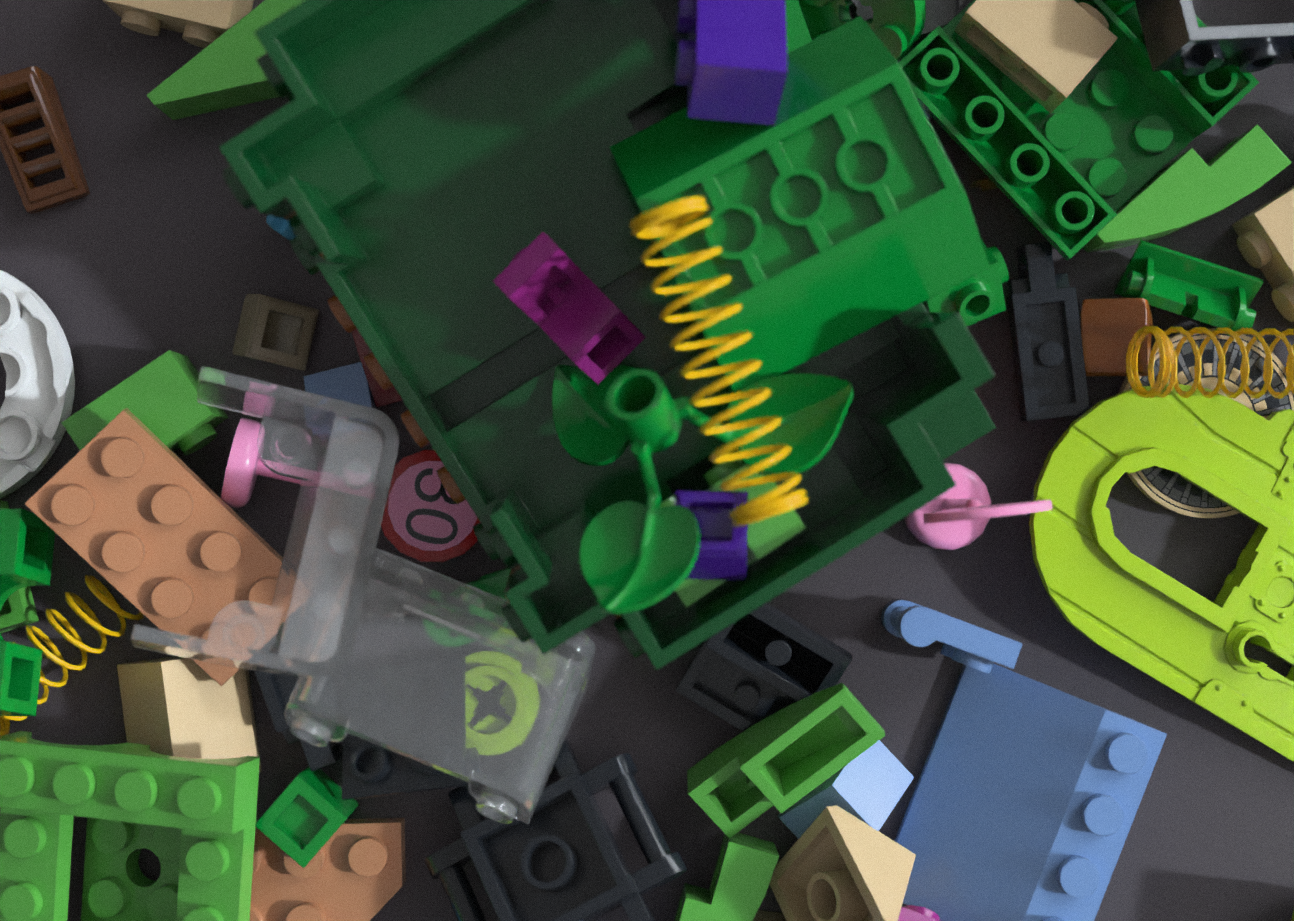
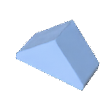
(864, 787)

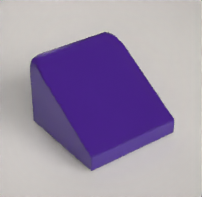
(722, 545)

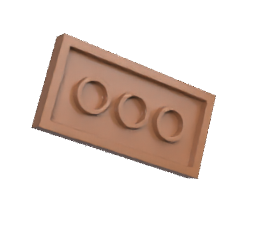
(157, 532)

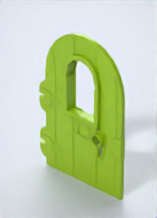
(1143, 611)

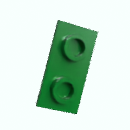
(1190, 287)

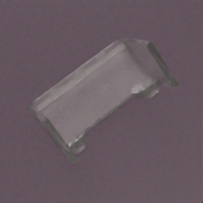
(346, 472)

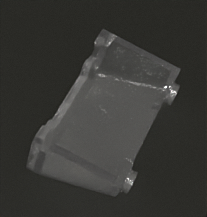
(449, 688)

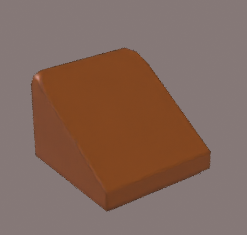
(1106, 334)

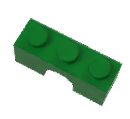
(24, 562)

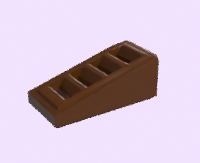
(37, 84)

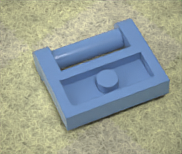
(960, 640)

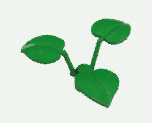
(645, 552)

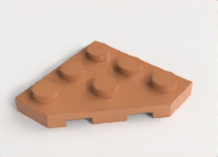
(342, 882)

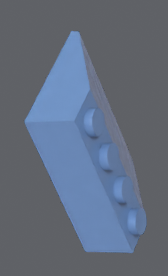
(1023, 802)

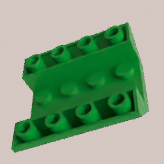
(1096, 148)
(818, 217)

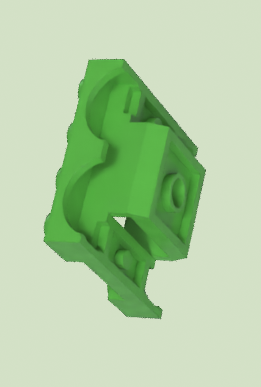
(182, 809)

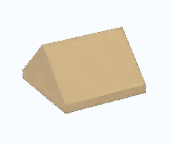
(186, 711)
(842, 872)

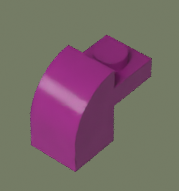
(569, 308)

